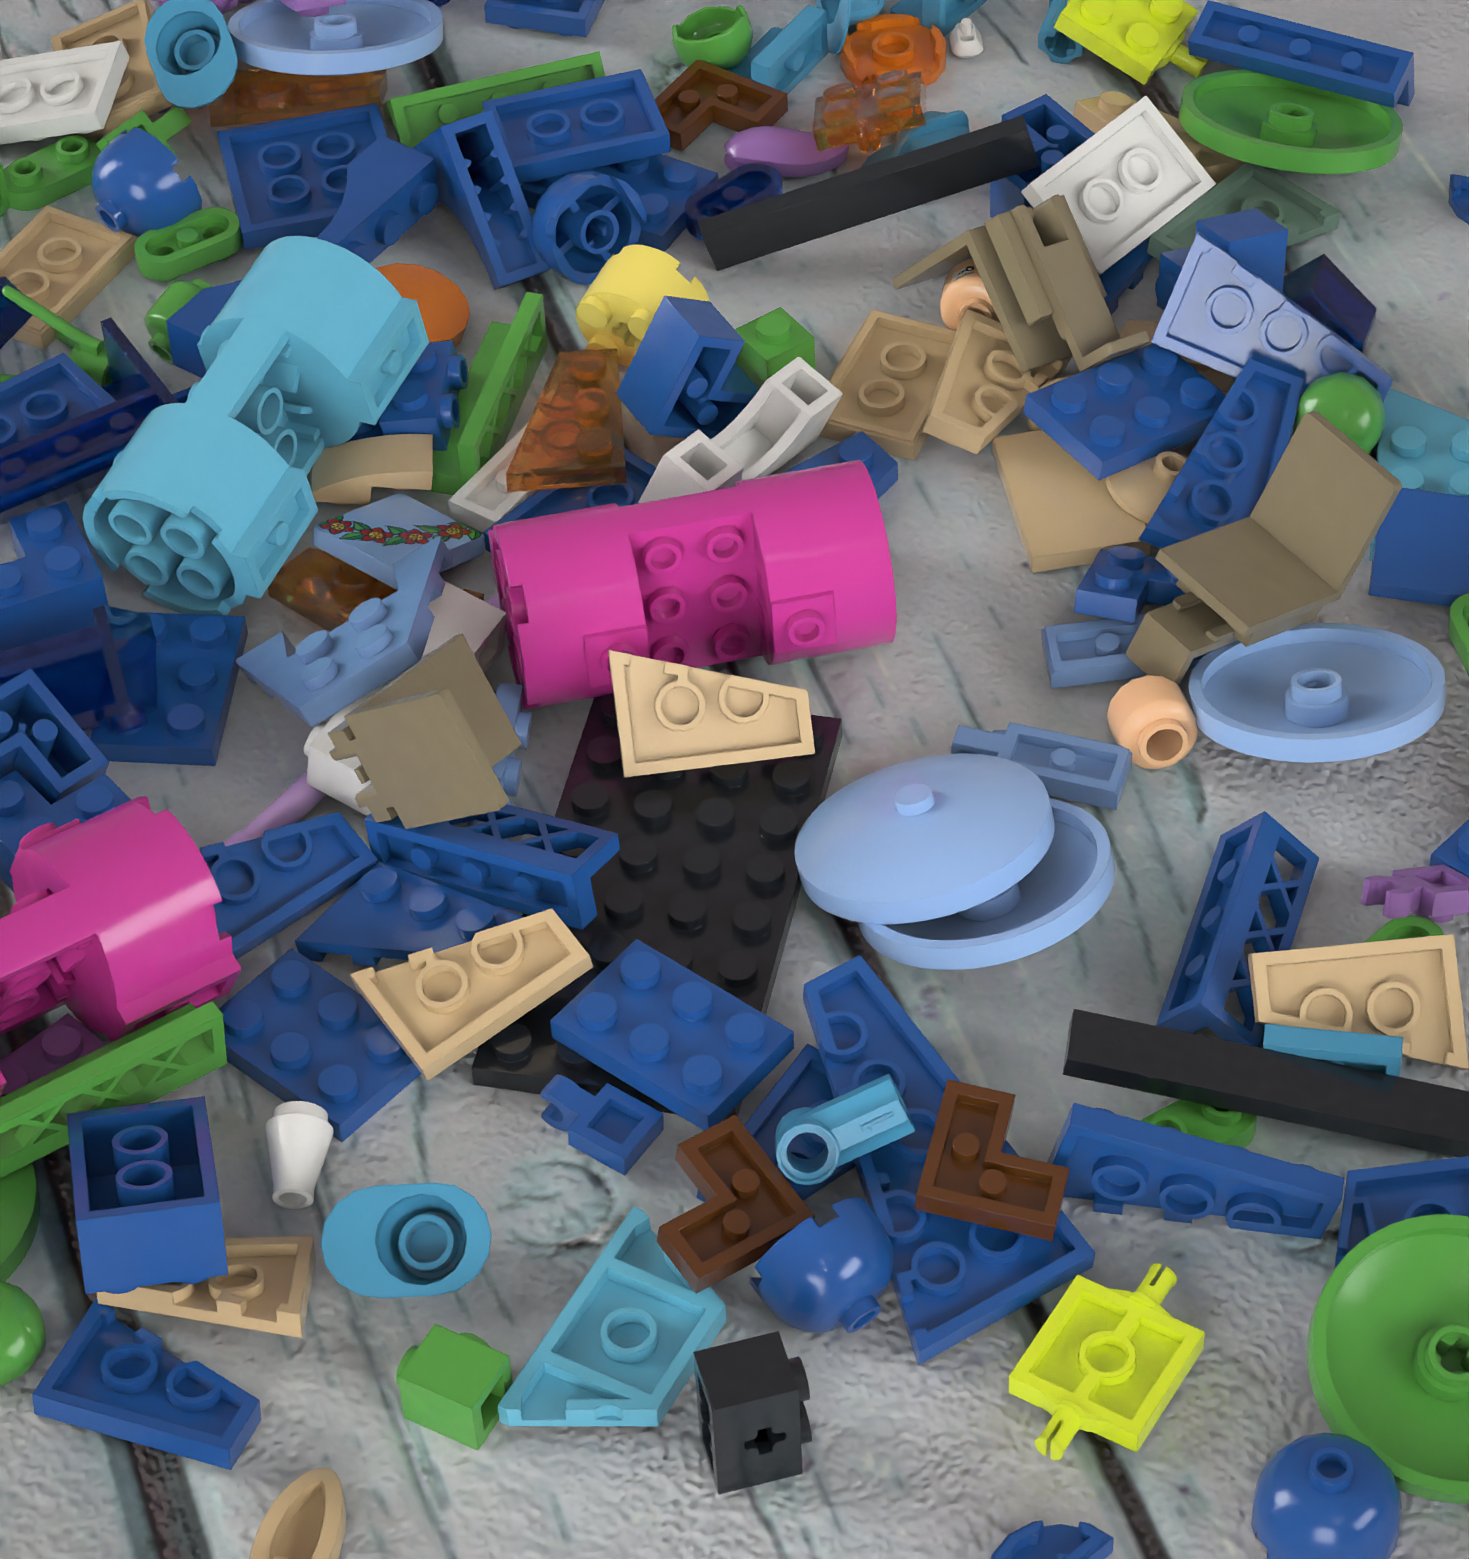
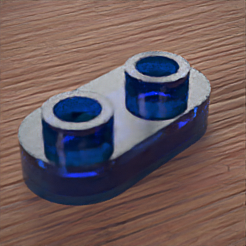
(734, 190)

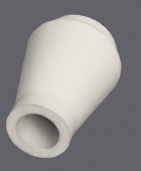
(297, 1149)

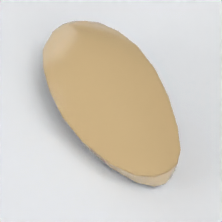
(304, 1520)

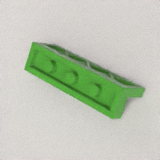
(423, 112)
(494, 392)
(116, 1075)

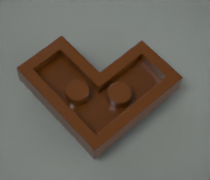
(715, 95)
(973, 1178)
(744, 1210)

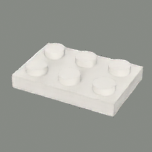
(59, 91)
(1124, 182)

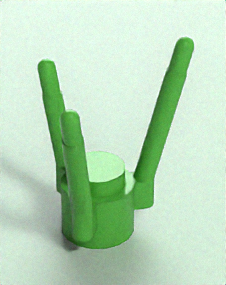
(87, 350)

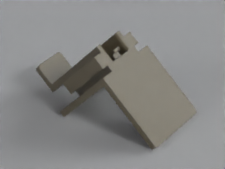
(1038, 286)
(1278, 562)
(429, 741)

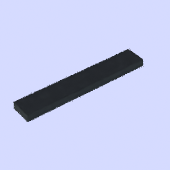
(869, 193)
(1267, 1083)

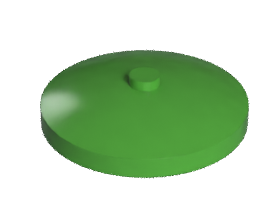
(1288, 124)
(1396, 1352)

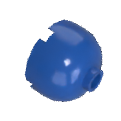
(138, 185)
(585, 222)
(828, 1271)
(1326, 1501)

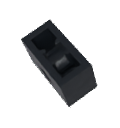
(751, 1411)

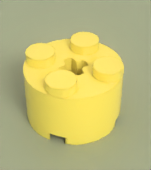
(626, 297)

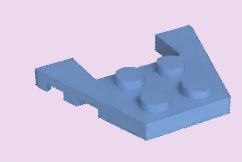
(361, 654)

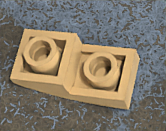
(351, 469)

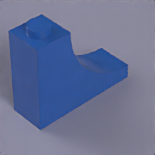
(485, 196)

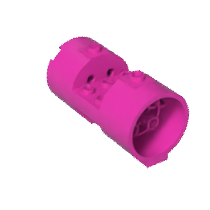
(696, 580)
(112, 924)

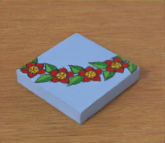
(390, 530)

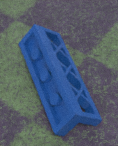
(1304, 54)
(505, 873)
(1230, 918)

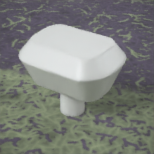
(966, 40)

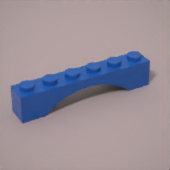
(383, 198)

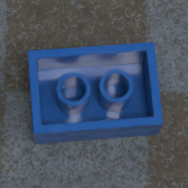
(146, 1195)

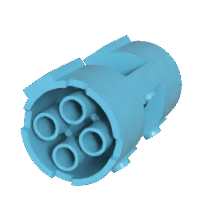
(220, 484)

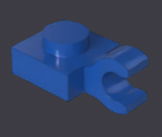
(603, 1126)

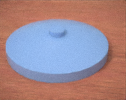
(344, 42)
(1318, 693)
(924, 838)
(1023, 920)

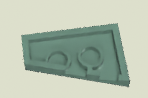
(1248, 189)

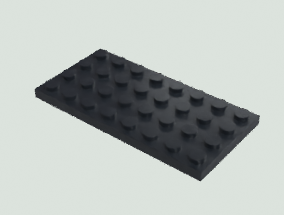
(696, 877)

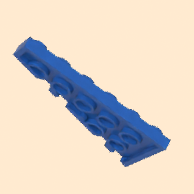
(945, 1270)

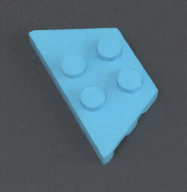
(1424, 446)
(619, 1341)

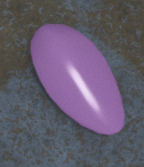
(785, 149)

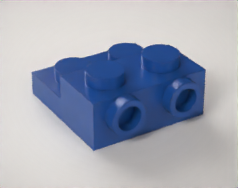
(426, 398)

